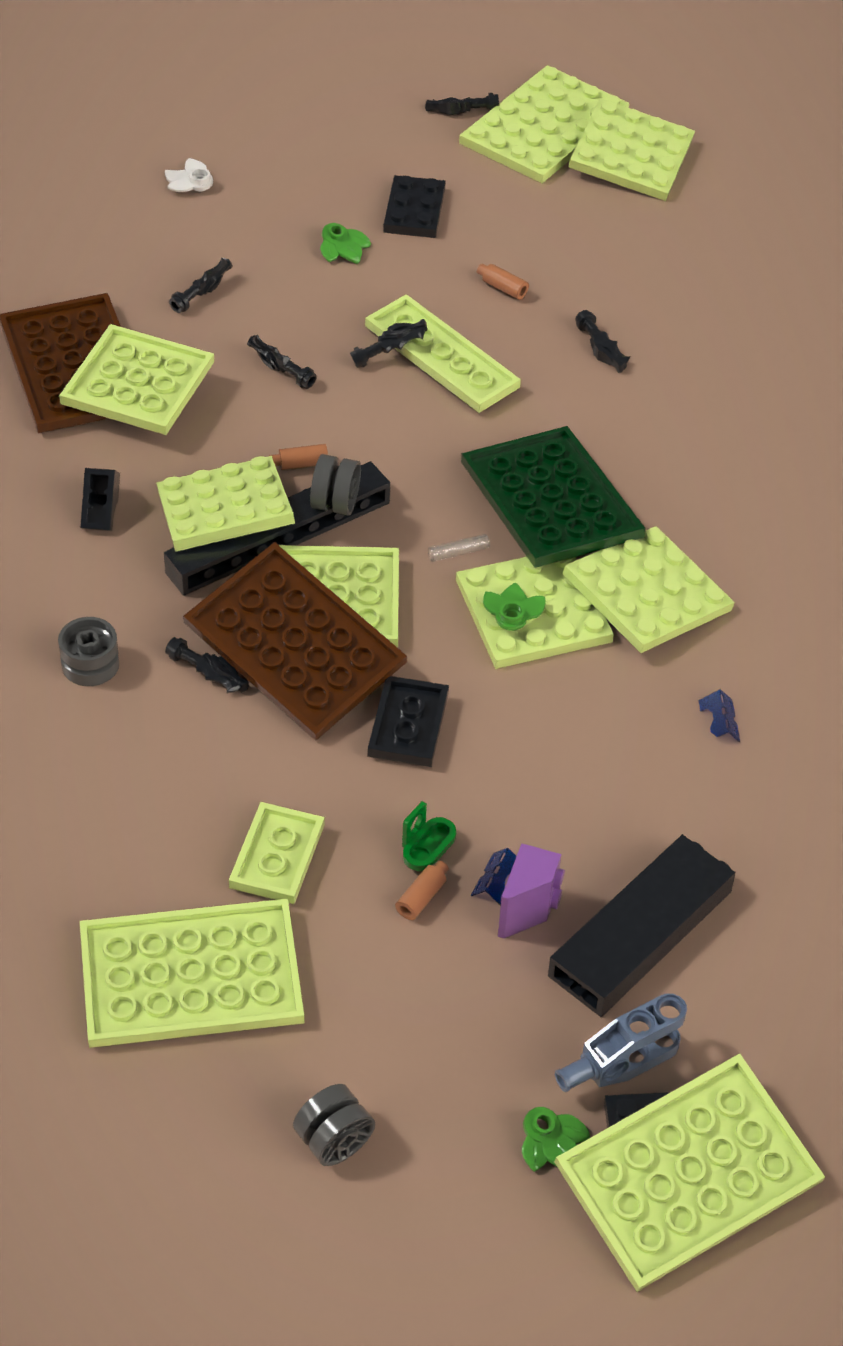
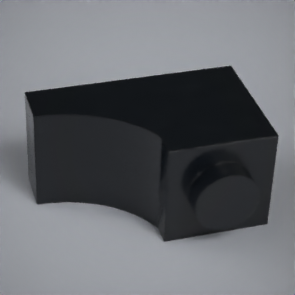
(99, 498)

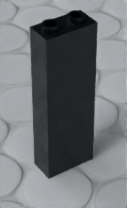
(641, 925)

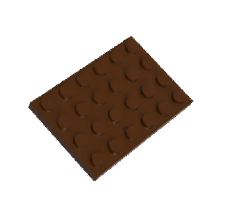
(50, 347)
(295, 640)

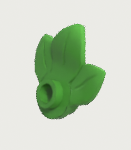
(343, 243)
(513, 607)
(546, 1144)

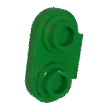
(427, 840)

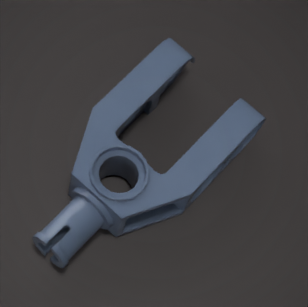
(608, 1052)

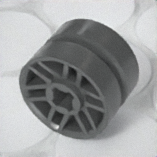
(335, 484)
(88, 651)
(334, 1124)

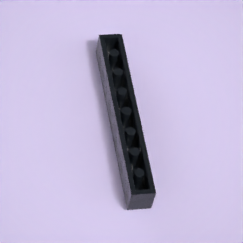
(208, 563)

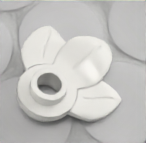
(194, 177)

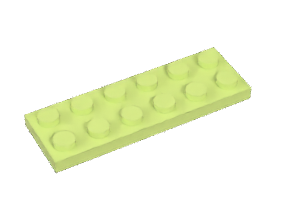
(447, 355)

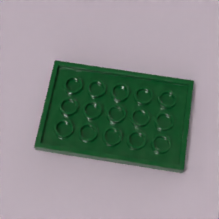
(552, 496)

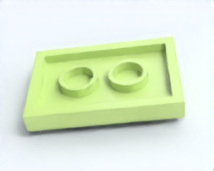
(276, 852)

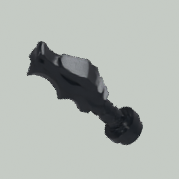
(455, 106)
(207, 283)
(394, 337)
(603, 347)
(275, 360)
(213, 667)

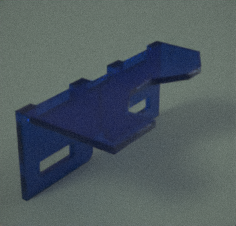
(714, 704)
(497, 883)

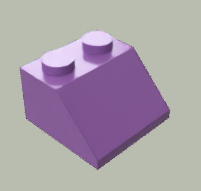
(530, 890)

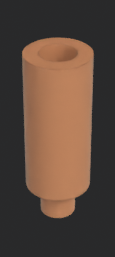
(503, 280)
(299, 456)
(422, 890)

